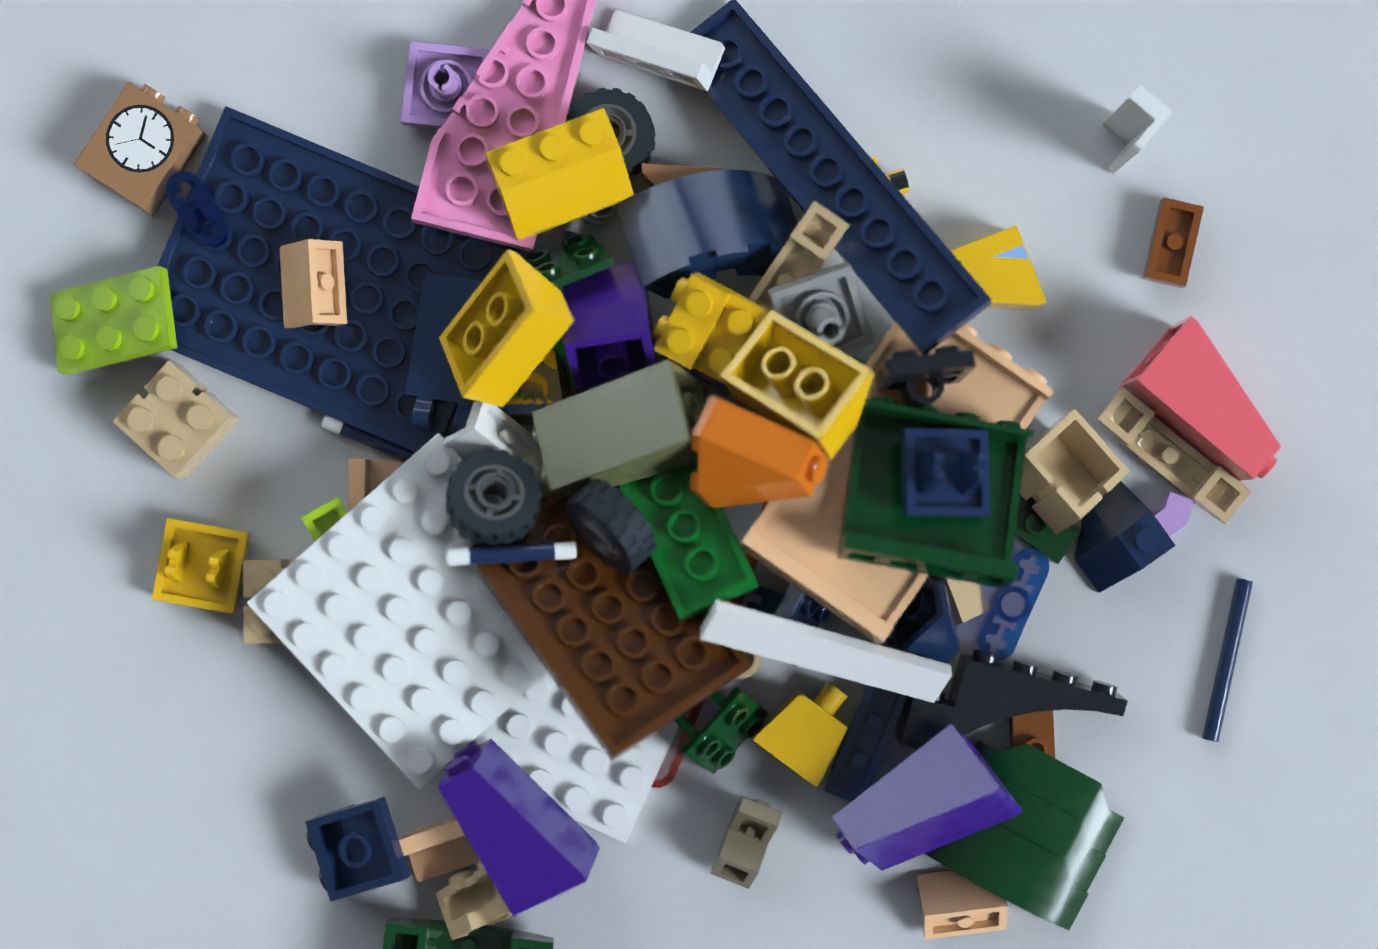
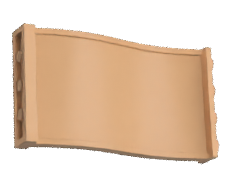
(802, 534)

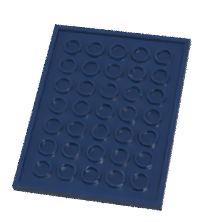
(230, 294)

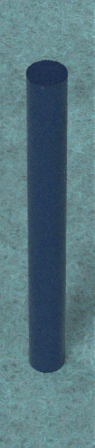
(1227, 660)

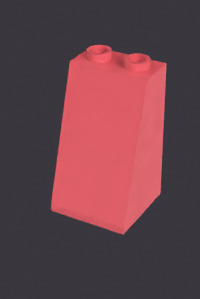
(1203, 401)

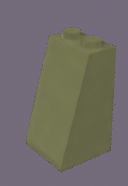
(620, 429)

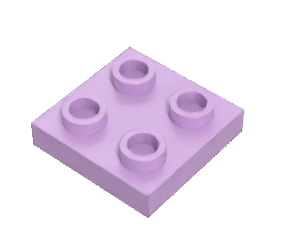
(436, 81)

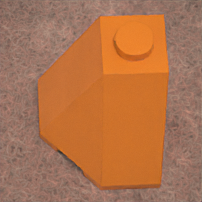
(751, 458)

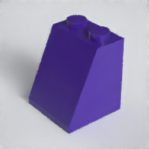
(609, 327)

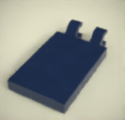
(429, 370)

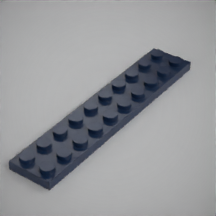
(822, 162)

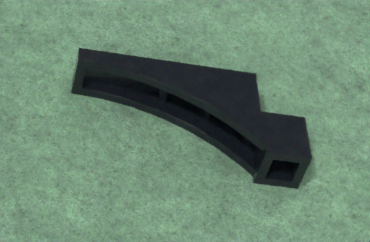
(994, 691)

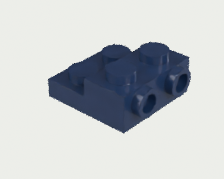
(356, 849)

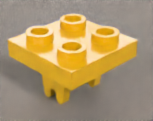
(201, 565)

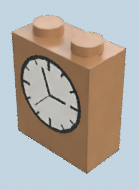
(141, 146)

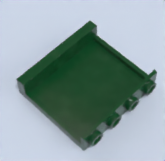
(934, 546)

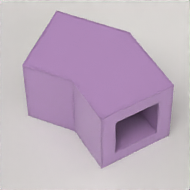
(1174, 512)

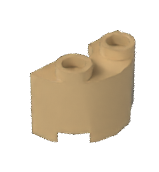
(471, 902)

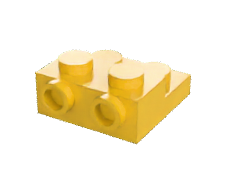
(706, 325)

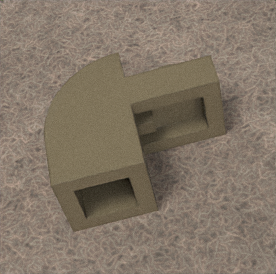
(746, 842)

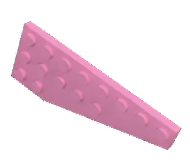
(515, 94)

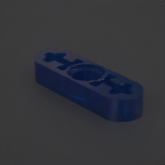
(1009, 636)

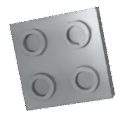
(826, 307)

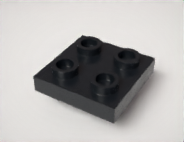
(944, 367)

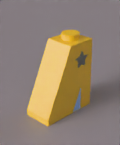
(1003, 270)

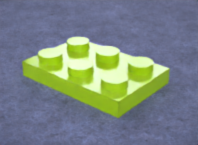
(113, 320)

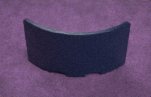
(706, 226)

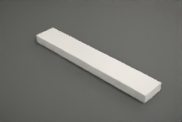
(825, 651)

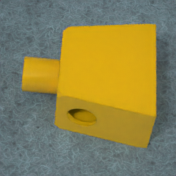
(805, 732)

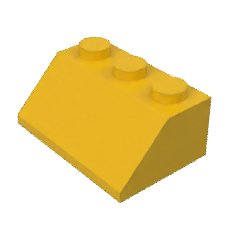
(560, 174)
(504, 331)
(799, 382)

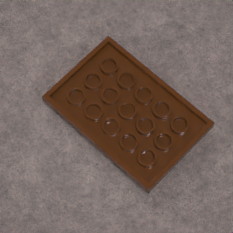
(608, 636)

